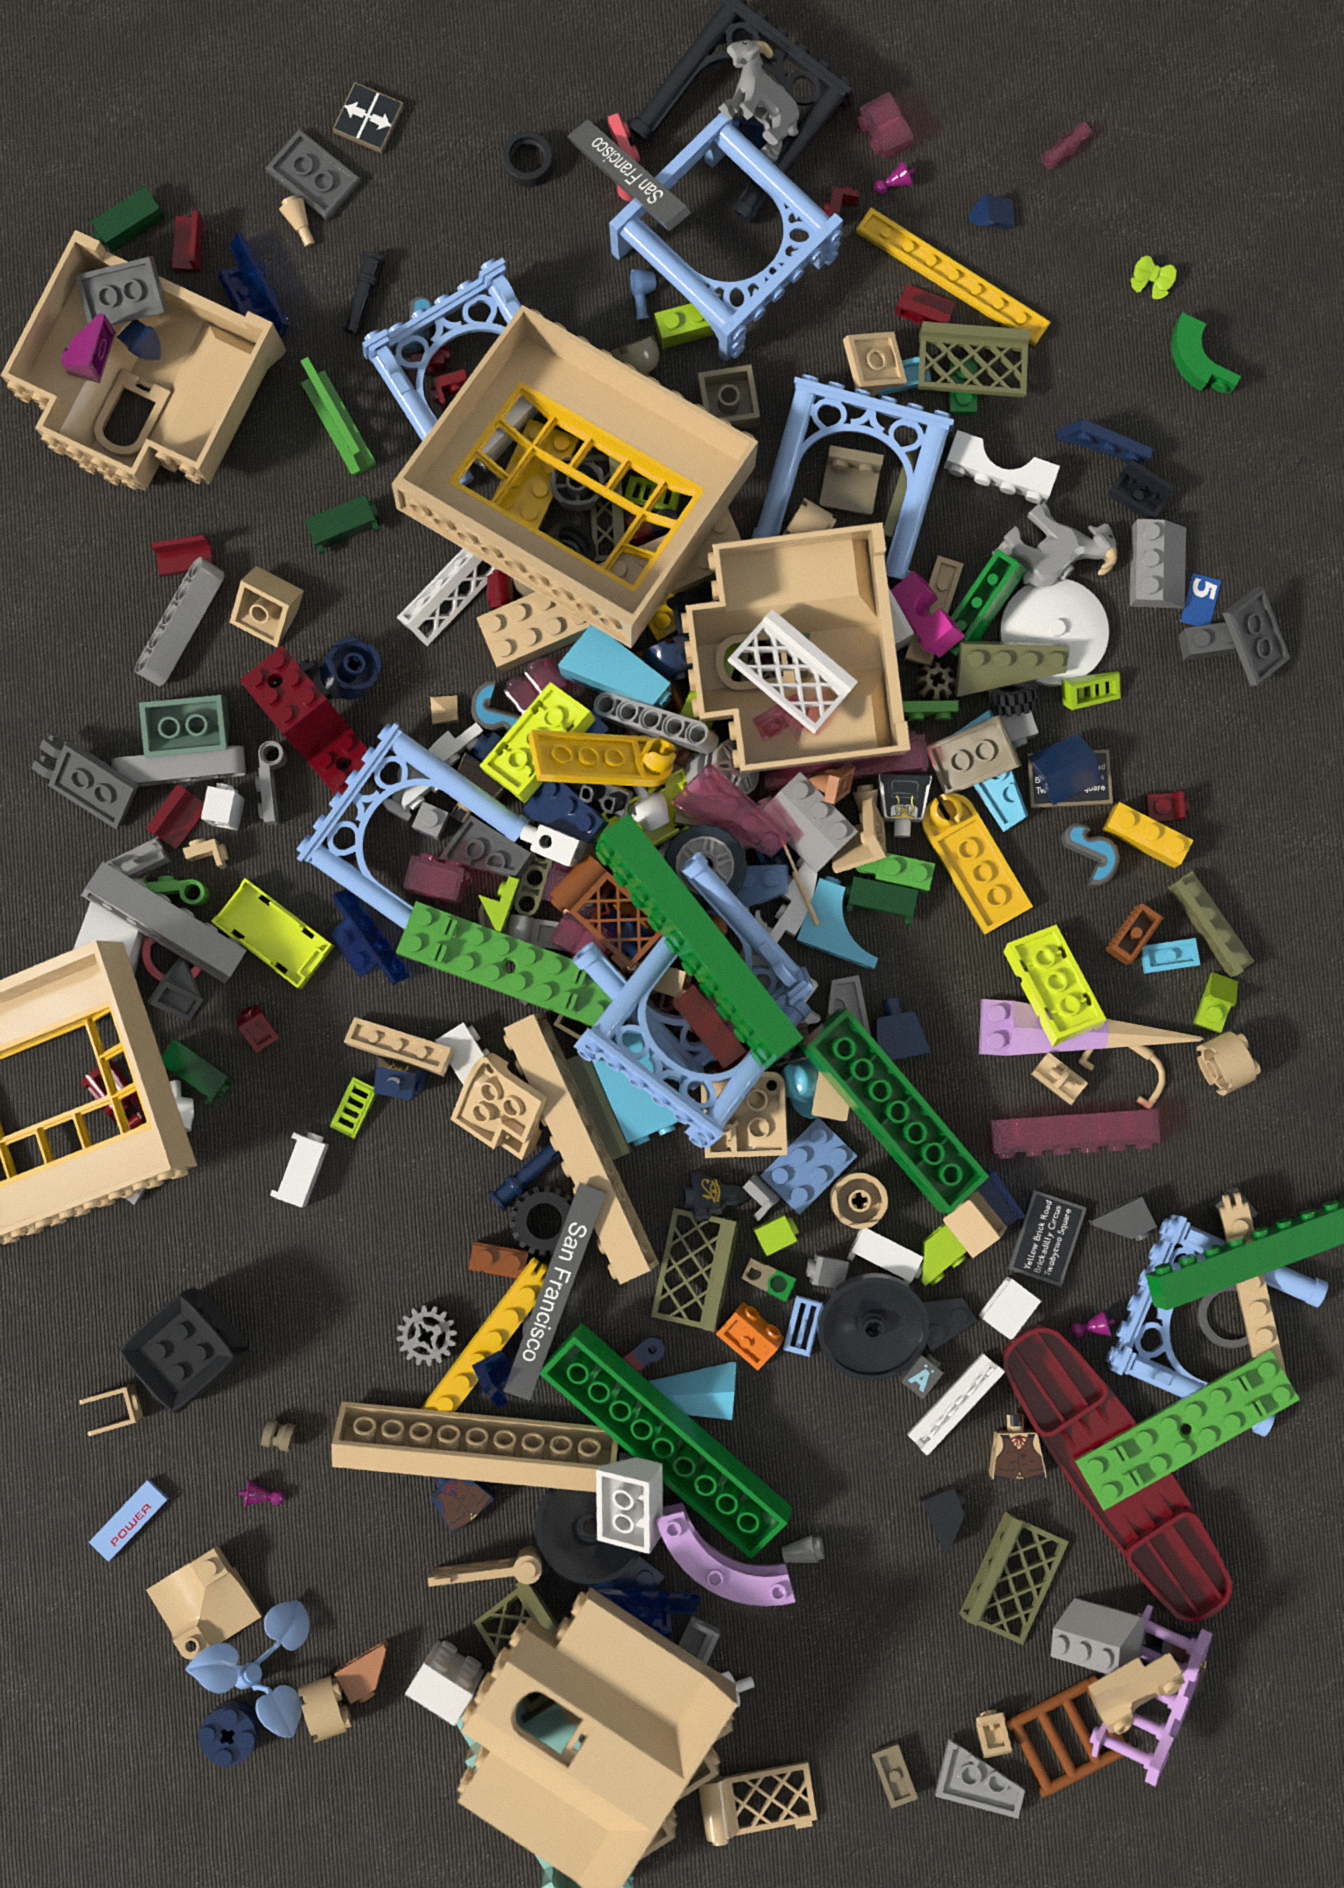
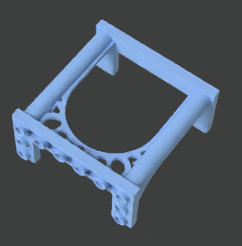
(726, 320)

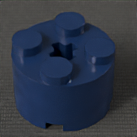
(350, 668)
(231, 1749)

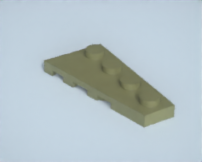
(1000, 664)

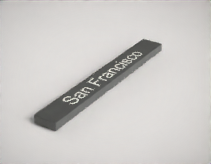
(629, 175)
(554, 1290)

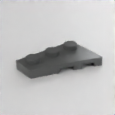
(486, 850)

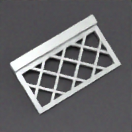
(803, 653)
(955, 1403)

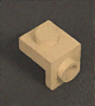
(201, 849)
(993, 1734)

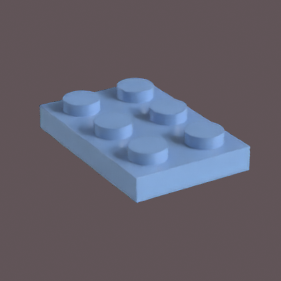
(810, 1165)

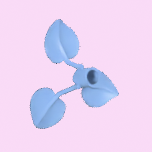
(218, 1672)

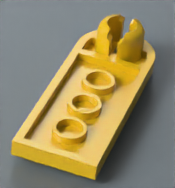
(532, 491)
(601, 758)
(974, 862)

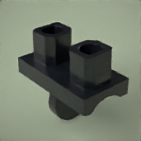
(609, 798)

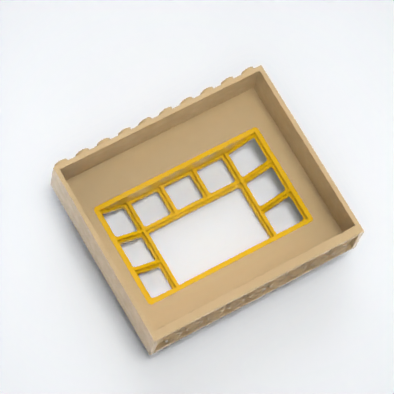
(608, 410)
(50, 1002)

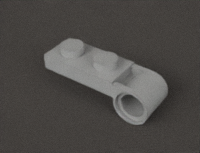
(266, 782)
(532, 931)

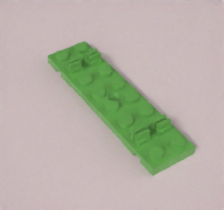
(481, 957)
(1215, 1416)

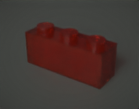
(707, 1026)

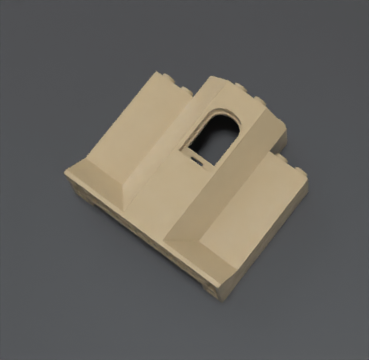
(199, 384)
(822, 586)
(646, 1725)

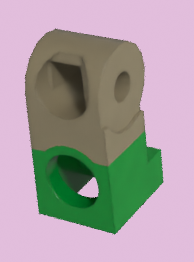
(769, 1279)

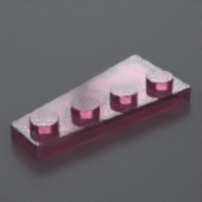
(723, 804)

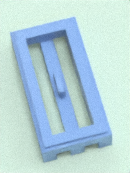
(797, 1349)

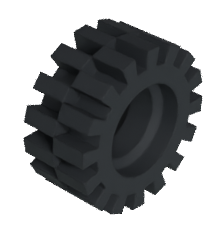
(1014, 698)

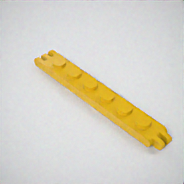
(488, 1339)

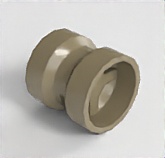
(278, 1435)

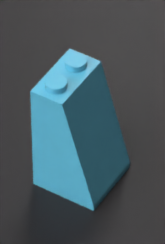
(608, 666)
(632, 1106)

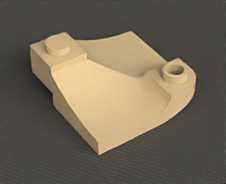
(500, 1107)
(757, 1124)
(204, 1602)
(1130, 1687)

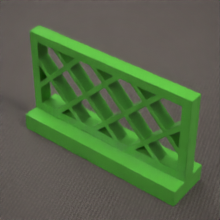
(337, 420)

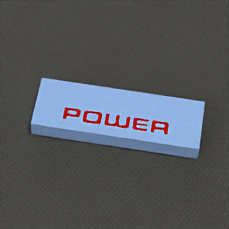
(128, 1520)

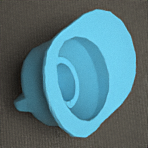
(801, 1086)

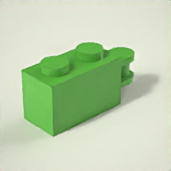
(901, 872)

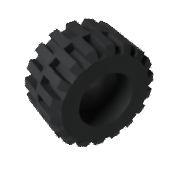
(521, 1213)

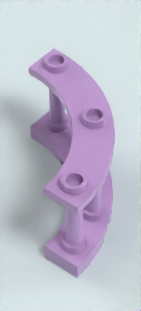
(718, 1572)
(1177, 1702)

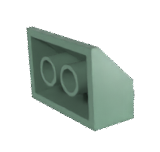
(184, 725)

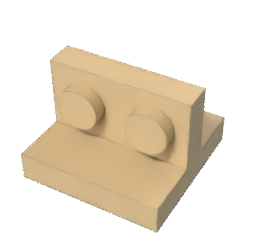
(874, 361)

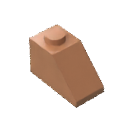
(362, 1673)

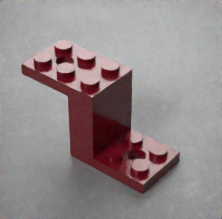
(306, 718)

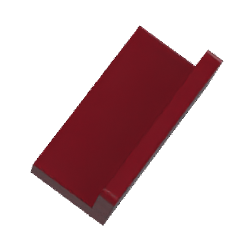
(188, 243)
(923, 306)
(178, 554)
(176, 817)

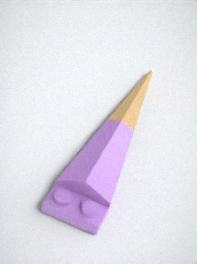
(1015, 1029)

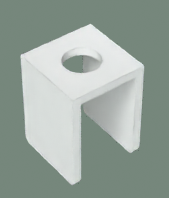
(1009, 1308)

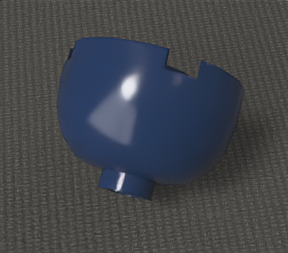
(669, 658)

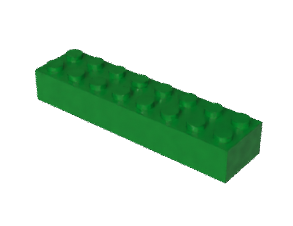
(893, 1110)

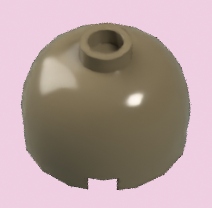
(640, 354)

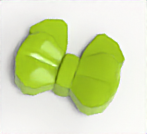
(1147, 271)

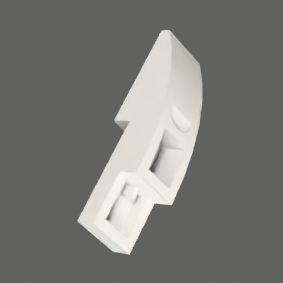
(448, 750)
(793, 915)

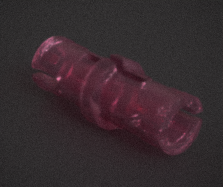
(1066, 145)

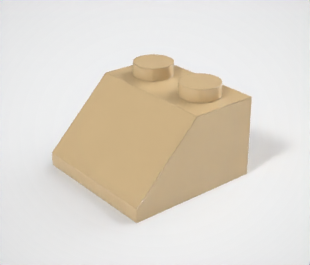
(265, 605)

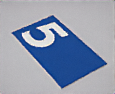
(1200, 600)

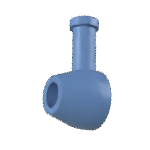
(641, 284)

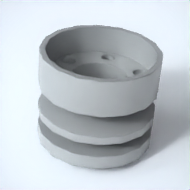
(723, 761)

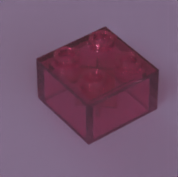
(436, 879)

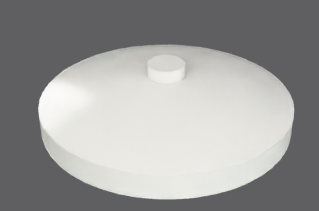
(1059, 615)

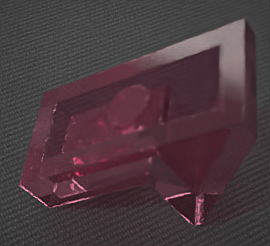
(777, 719)

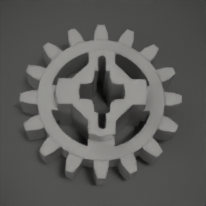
(432, 1347)

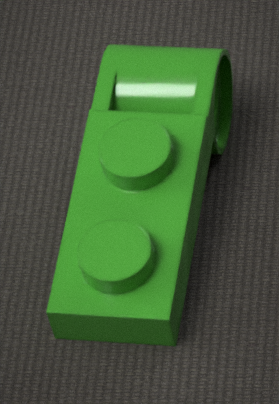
(940, 709)
(167, 885)

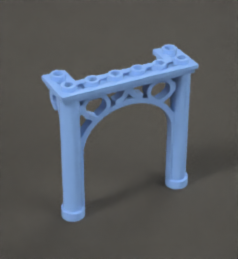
(379, 344)
(918, 483)
(439, 775)
(793, 982)
(597, 1043)
(1179, 1381)

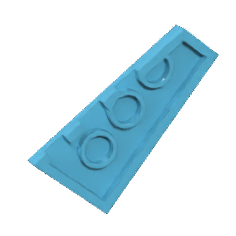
(1001, 792)

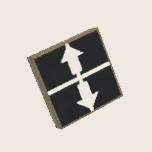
(368, 117)

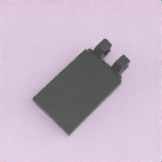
(85, 779)

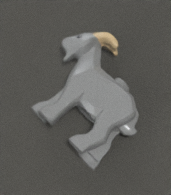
(761, 96)
(1060, 549)

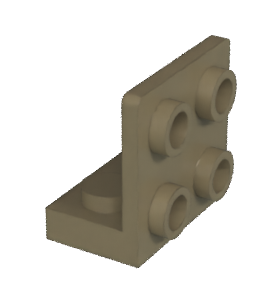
(851, 480)

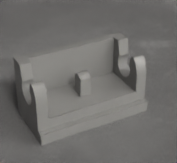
(142, 859)
(699, 1639)

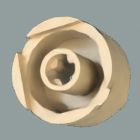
(809, 518)
(1227, 1062)
(870, 1211)
(323, 1708)

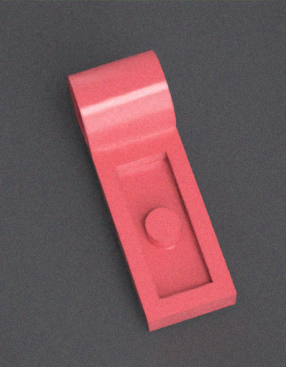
(620, 135)

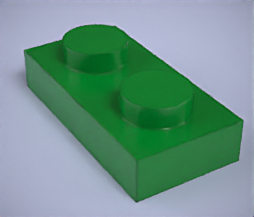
(962, 402)

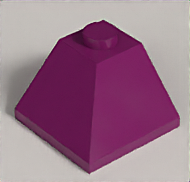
(90, 350)

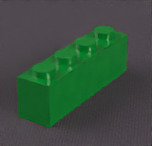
(986, 597)

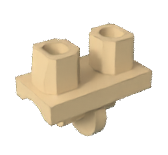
(1059, 1078)

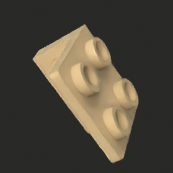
(867, 844)

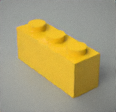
(1147, 835)

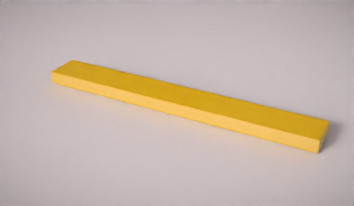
(951, 275)

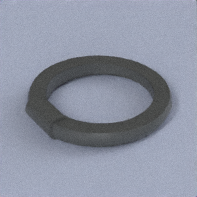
(1203, 1322)

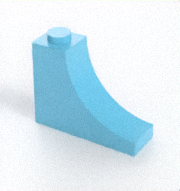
(832, 933)

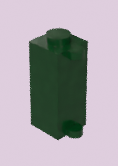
(127, 220)
(342, 522)
(881, 898)
(197, 1071)

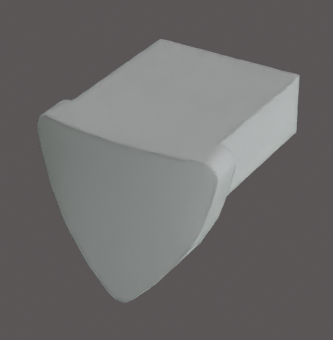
(762, 1194)

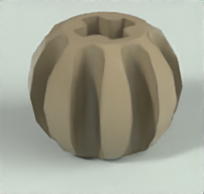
(927, 680)

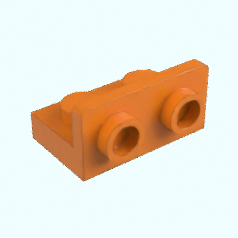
(750, 1335)

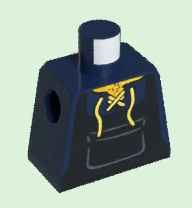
(398, 1079)

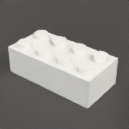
(446, 1681)

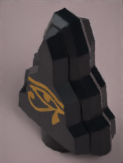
(711, 1195)

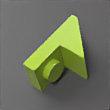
(500, 911)
(1216, 1002)

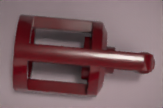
(92, 1083)

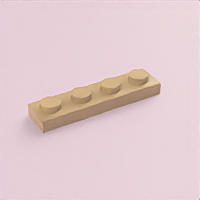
(943, 583)
(399, 1046)

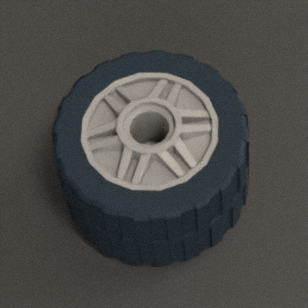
(720, 850)

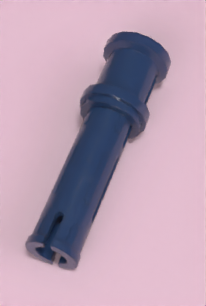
(516, 1183)

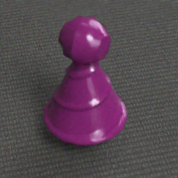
(899, 177)
(1098, 1325)
(255, 1494)

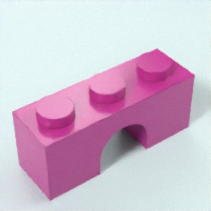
(936, 632)

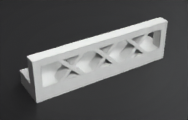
(439, 590)

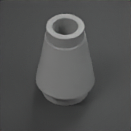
(804, 1550)

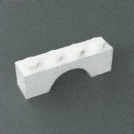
(969, 459)

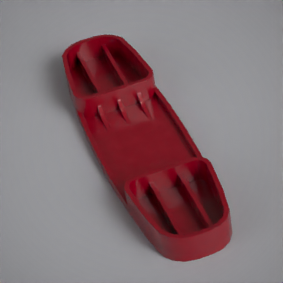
(1150, 1528)

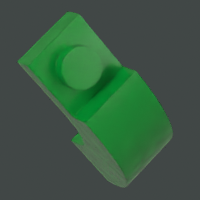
(1193, 361)

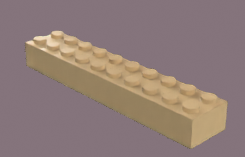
(539, 626)
(581, 1145)
(470, 1446)

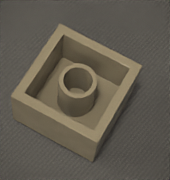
(730, 395)

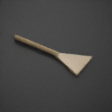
(802, 890)

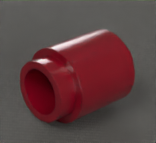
(499, 589)

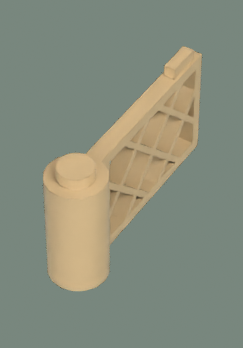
(525, 1568)
(721, 1813)

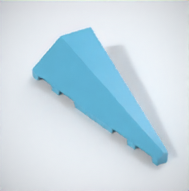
(702, 1391)

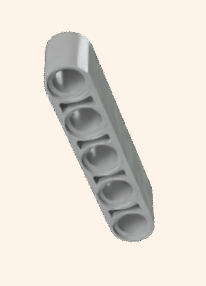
(179, 621)
(665, 727)
(182, 767)

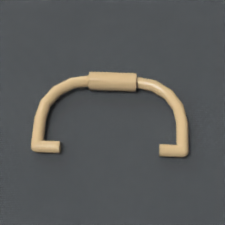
(1147, 1053)

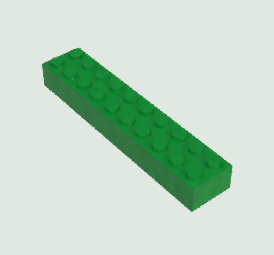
(697, 942)
(662, 1433)

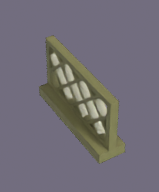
(973, 337)
(718, 1277)
(991, 1574)
(537, 1610)

